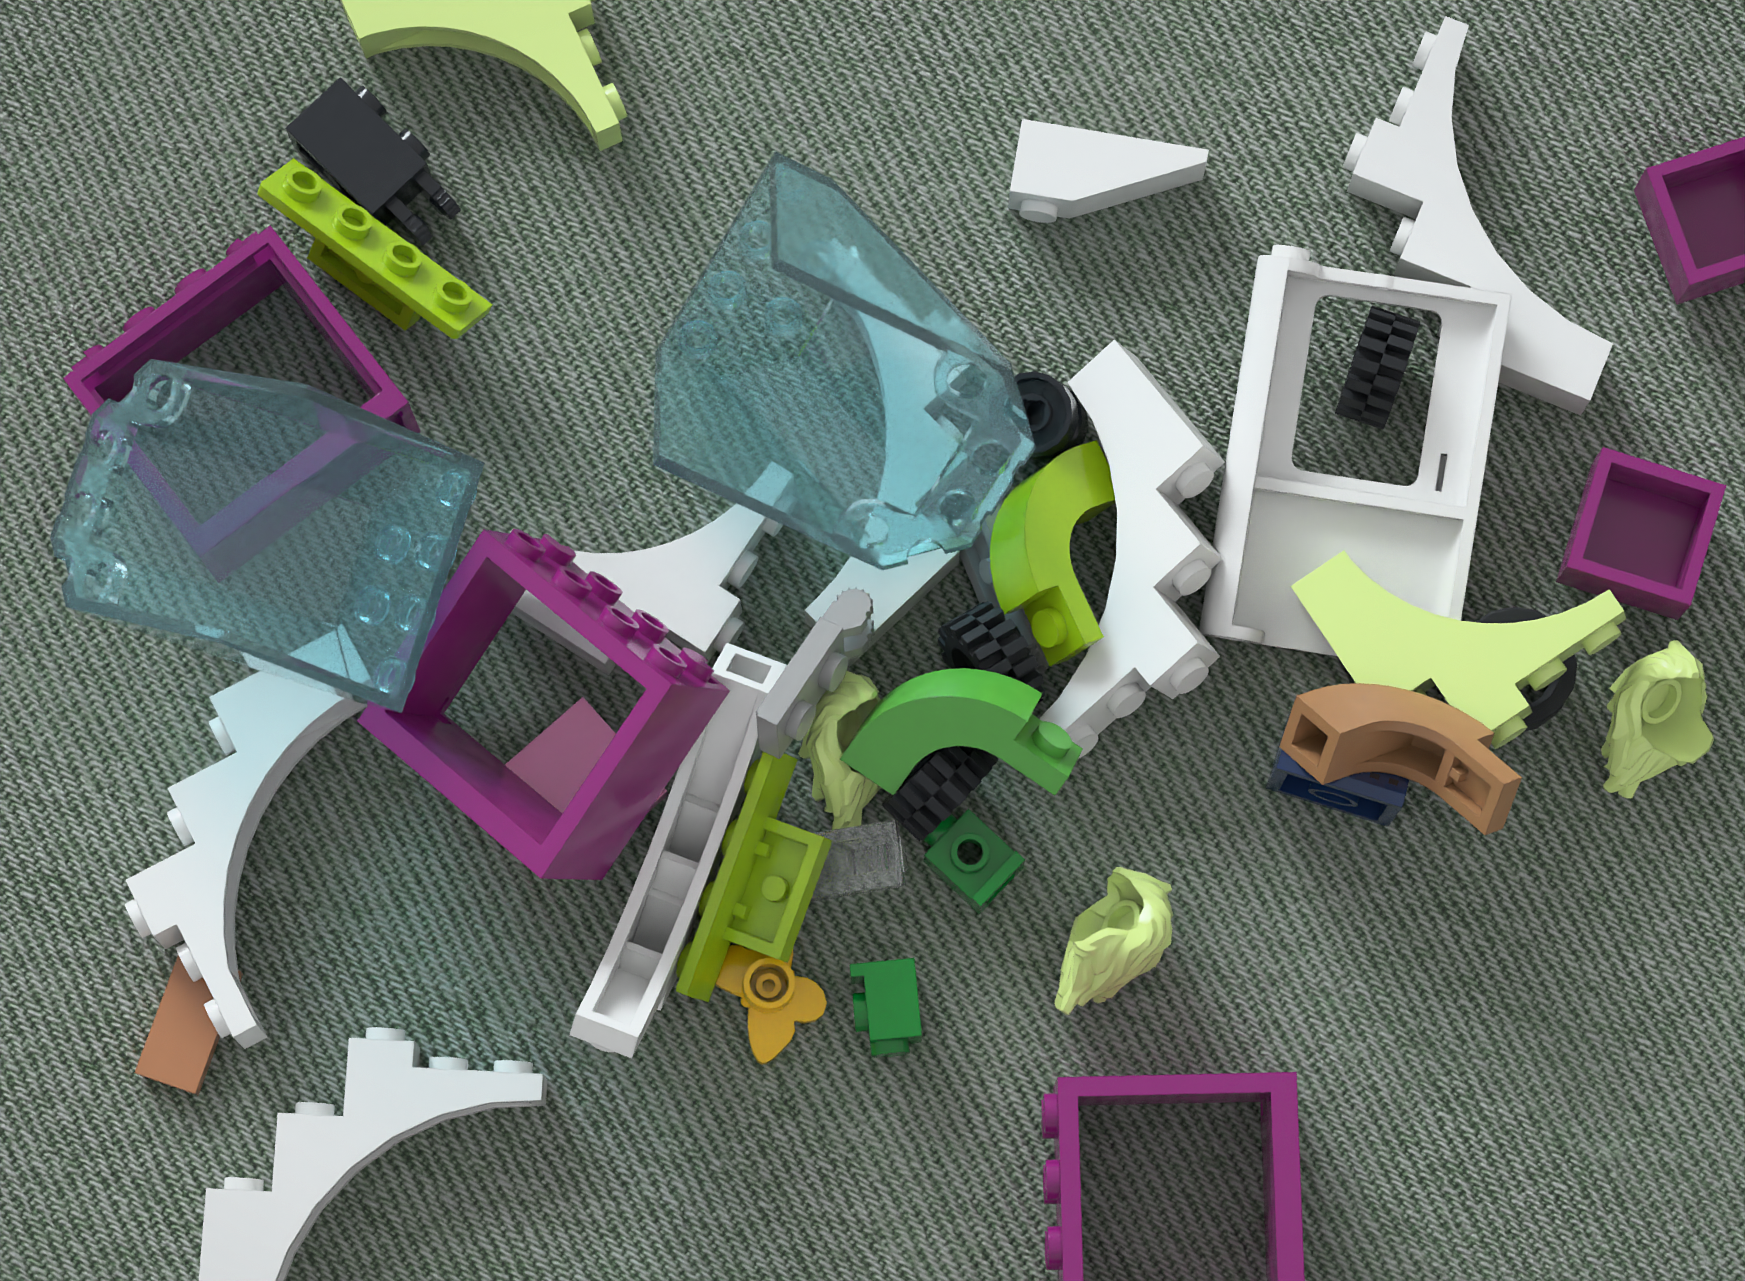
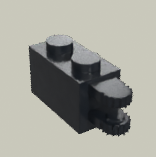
(367, 159)

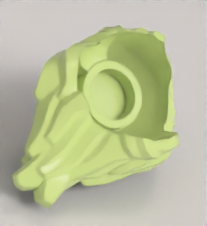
(1655, 718)
(834, 725)
(1115, 939)

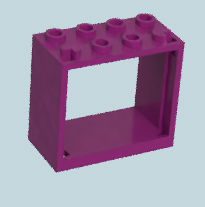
(209, 303)
(634, 766)
(1279, 1154)

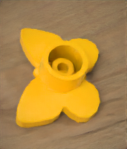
(772, 997)

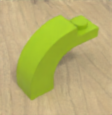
(1033, 553)

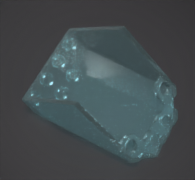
(835, 382)
(265, 527)

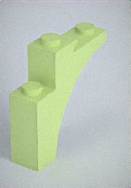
(525, 33)
(1470, 662)

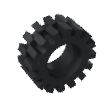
(1377, 367)
(989, 643)
(938, 787)

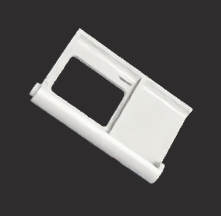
(1290, 521)

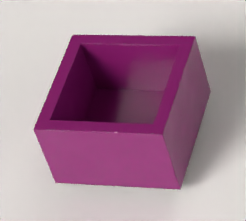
(1698, 218)
(1641, 533)

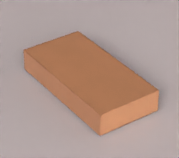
(181, 1035)

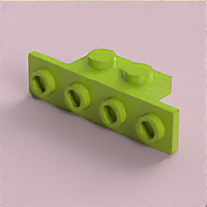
(370, 256)
(760, 885)

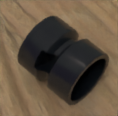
(1053, 414)

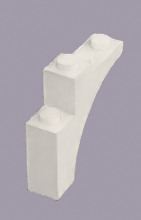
(674, 582)

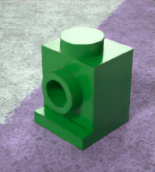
(978, 882)
(887, 1006)

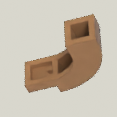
(1402, 734)

